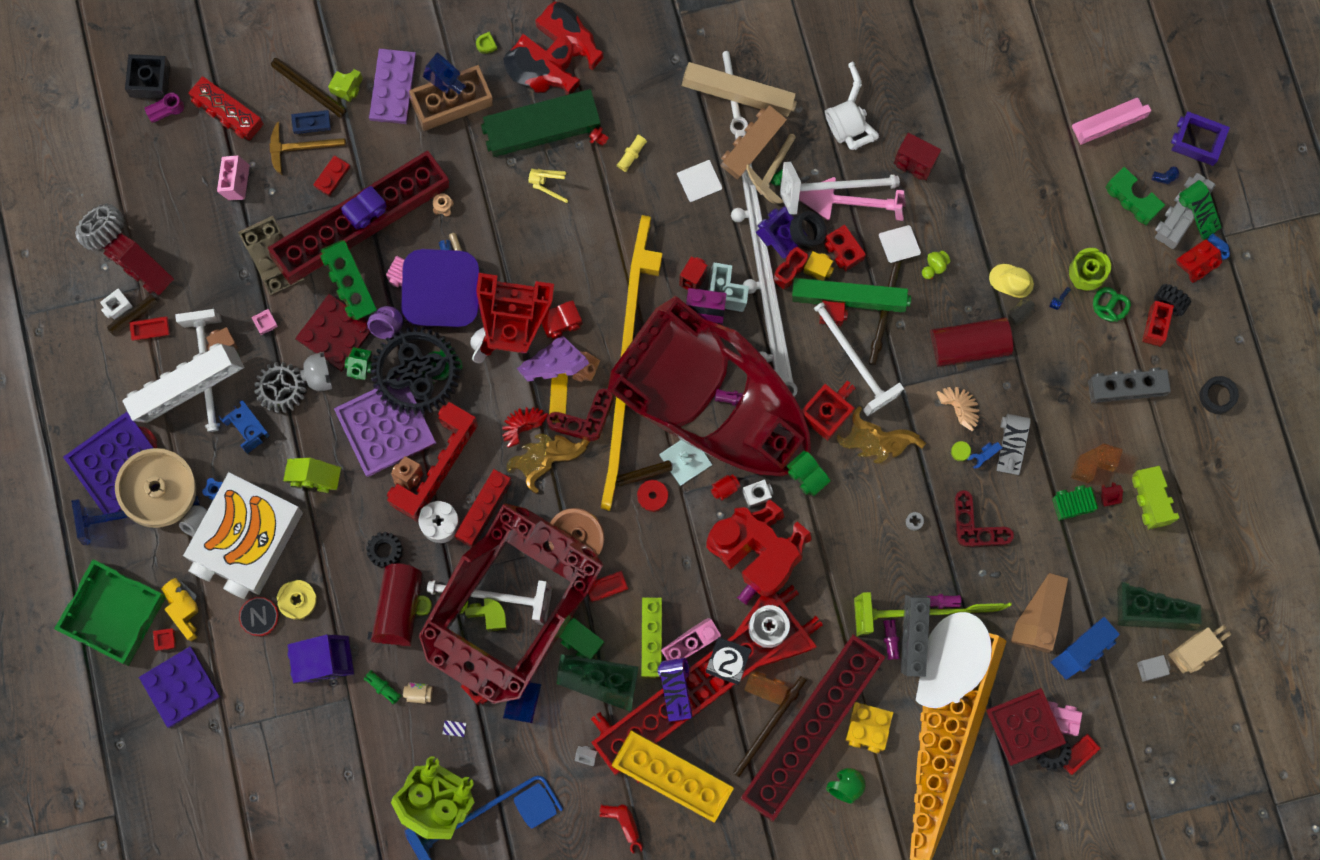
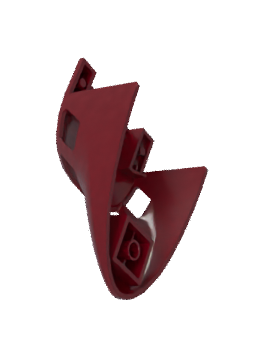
(675, 373)

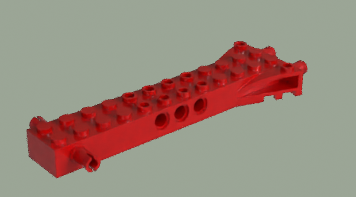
(652, 717)

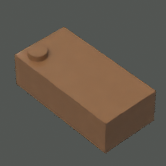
(437, 107)

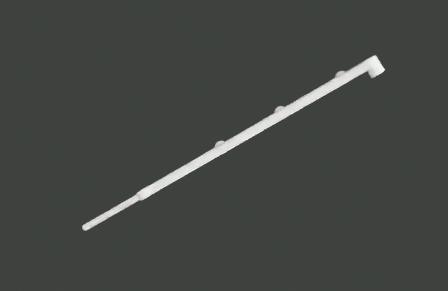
(776, 337)

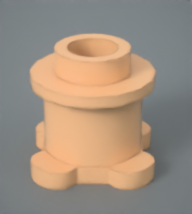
(445, 208)

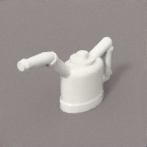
(849, 120)

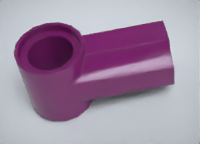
(163, 109)

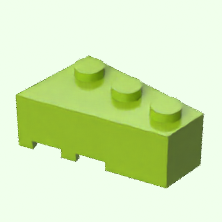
(1154, 498)

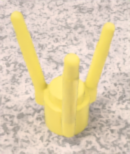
(539, 176)

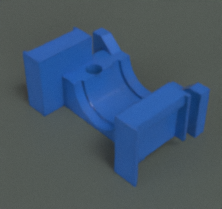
(246, 425)

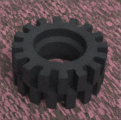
(1173, 296)
(373, 545)
(1058, 762)

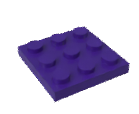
(179, 687)

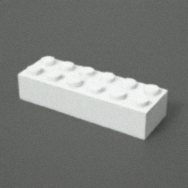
(183, 383)

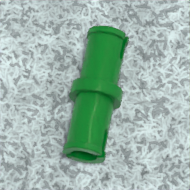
(382, 687)

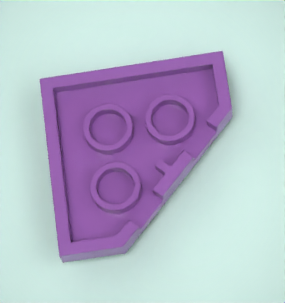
(554, 360)

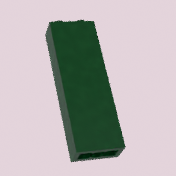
(540, 123)

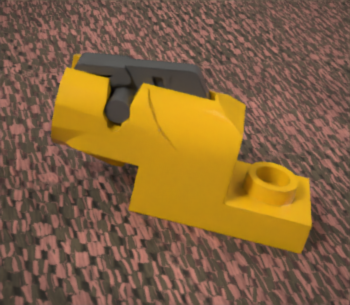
(182, 606)

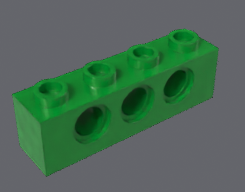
(365, 304)

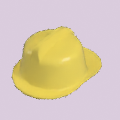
(1011, 280)

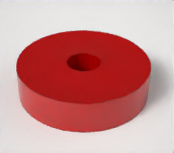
(646, 502)

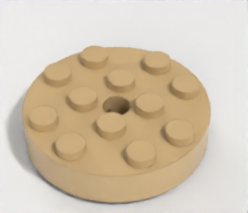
(159, 507)

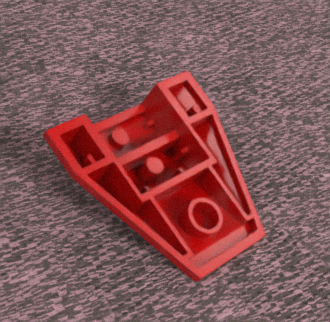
(512, 311)

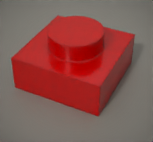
(164, 639)

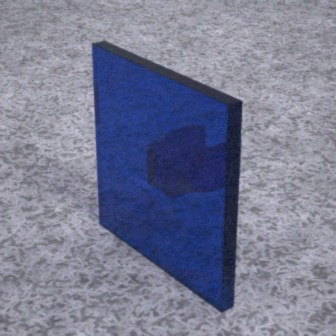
(524, 707)

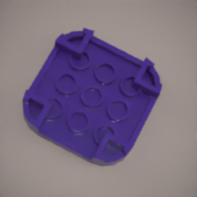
(439, 288)

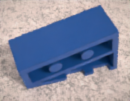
(1086, 648)

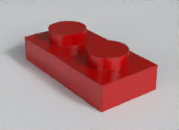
(331, 176)

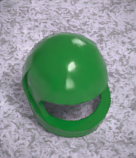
(850, 786)

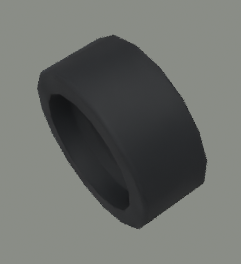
(817, 224)
(1227, 383)

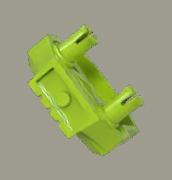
(439, 792)

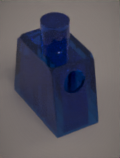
(443, 74)

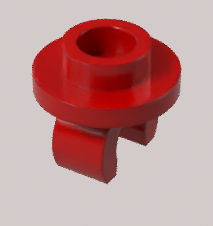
(597, 136)

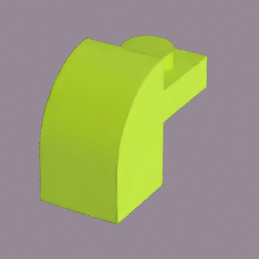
(492, 612)

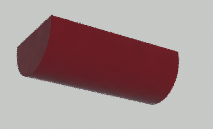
(972, 341)
(397, 605)

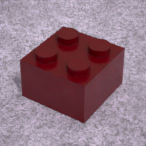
(917, 157)

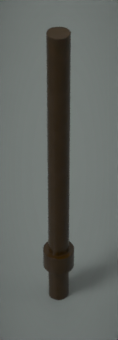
(876, 345)
(792, 694)

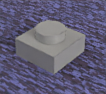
(585, 755)

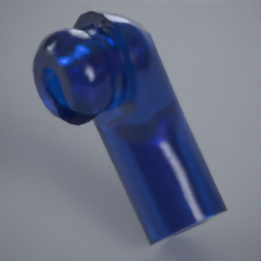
(1167, 177)

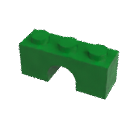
(1143, 208)

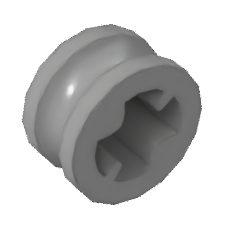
(918, 517)

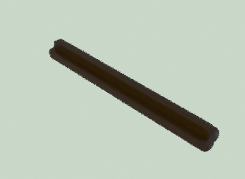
(308, 87)

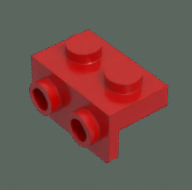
(1200, 260)

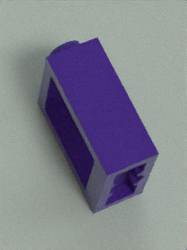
(1192, 151)

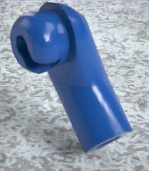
(1221, 245)

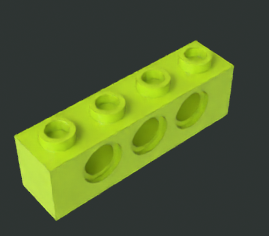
(651, 637)

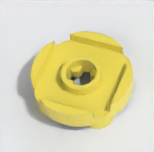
(296, 588)

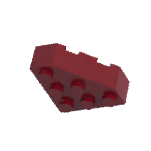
(137, 264)

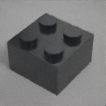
(147, 76)

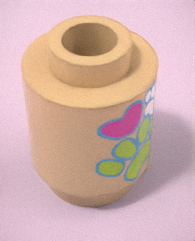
(418, 693)

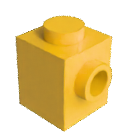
(819, 266)

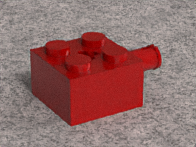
(829, 400)

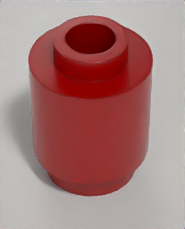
(725, 487)

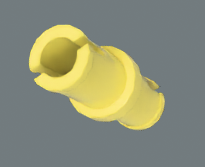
(631, 153)

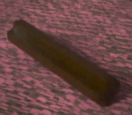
(132, 315)
(644, 473)

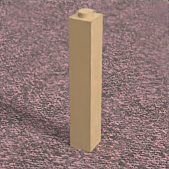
(738, 89)

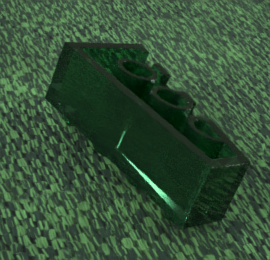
(1155, 610)
(599, 679)

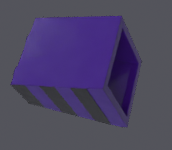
(320, 659)

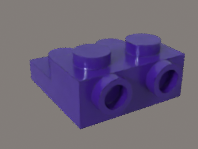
(777, 231)

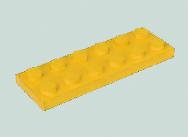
(672, 776)

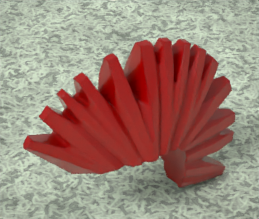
(522, 423)

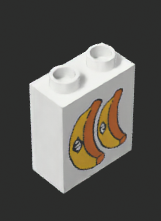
(242, 536)

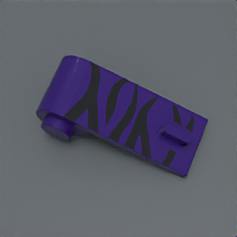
(675, 688)

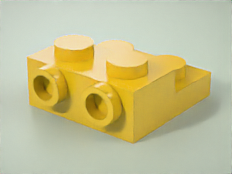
(869, 727)

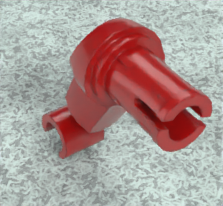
(626, 821)

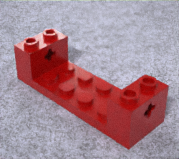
(463, 427)

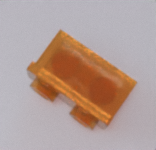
(765, 688)

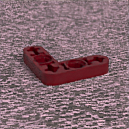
(584, 425)
(969, 528)

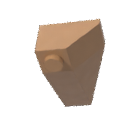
(1041, 617)

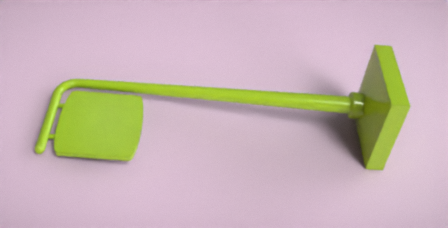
(866, 614)

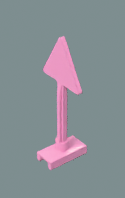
(822, 201)

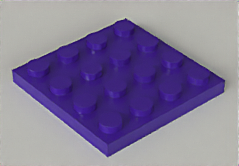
(102, 456)

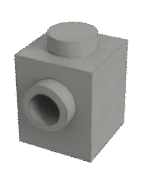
(1154, 668)

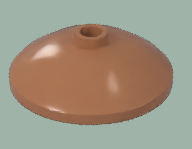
(577, 519)

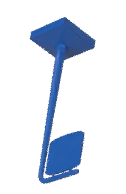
(532, 805)

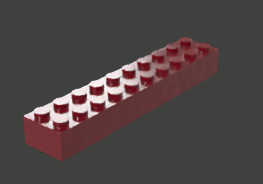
(401, 190)
(812, 728)

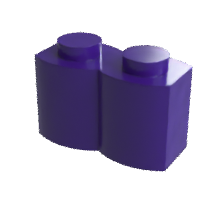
(364, 208)

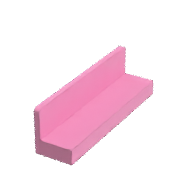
(1110, 120)

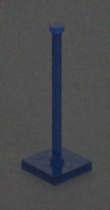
(82, 520)

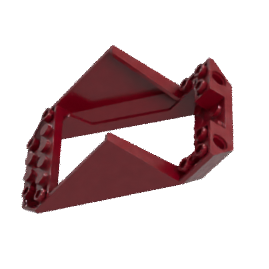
(528, 534)

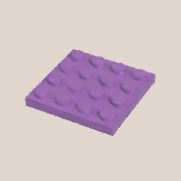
(381, 434)

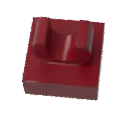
(1111, 495)

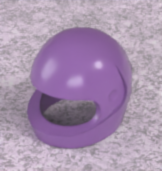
(386, 322)

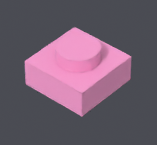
(264, 322)

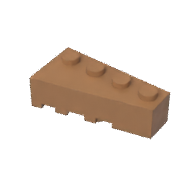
(753, 142)

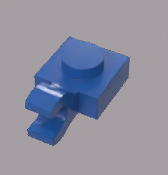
(987, 451)

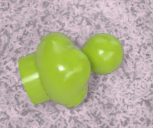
(937, 264)

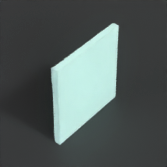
(686, 461)

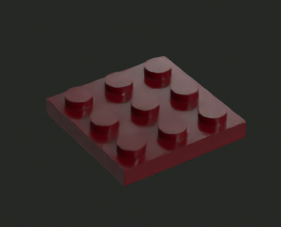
(333, 332)
(1025, 727)

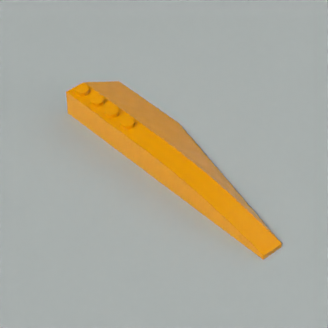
(943, 757)

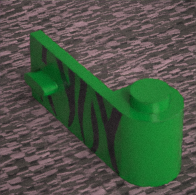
(1200, 202)

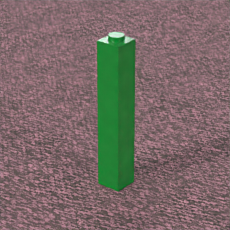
(851, 294)

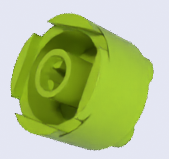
(1094, 260)

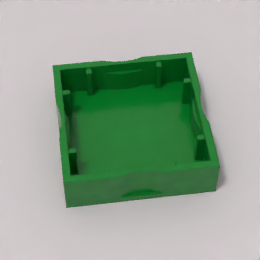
(110, 612)

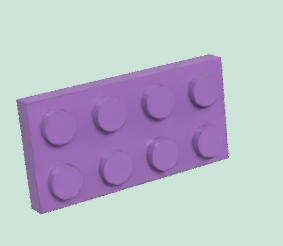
(392, 86)

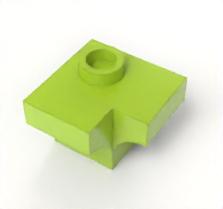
(346, 85)

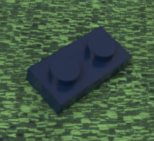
(311, 122)

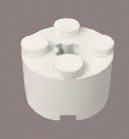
(447, 529)
(778, 620)

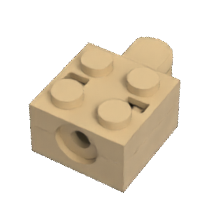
(1198, 648)

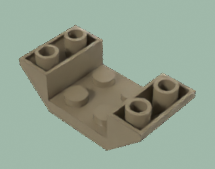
(257, 240)

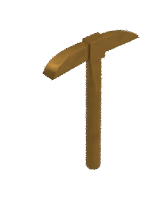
(277, 148)

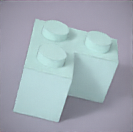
(720, 282)

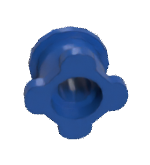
(210, 487)

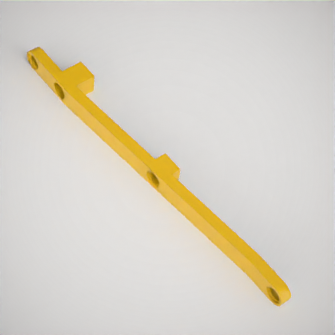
(647, 263)

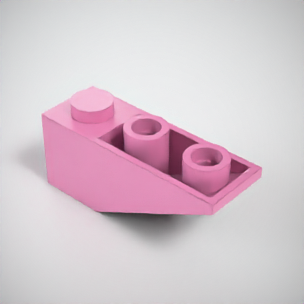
(692, 640)

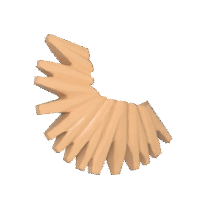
(962, 406)

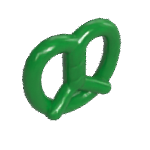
(1110, 305)

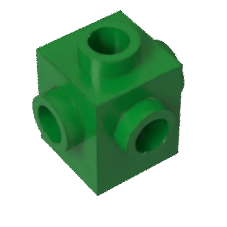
(358, 363)

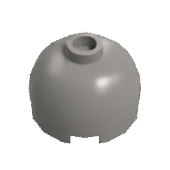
(316, 372)

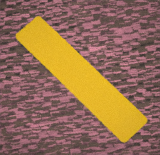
(558, 394)

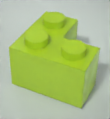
(312, 473)

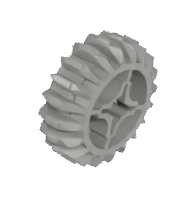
(99, 227)
(272, 386)

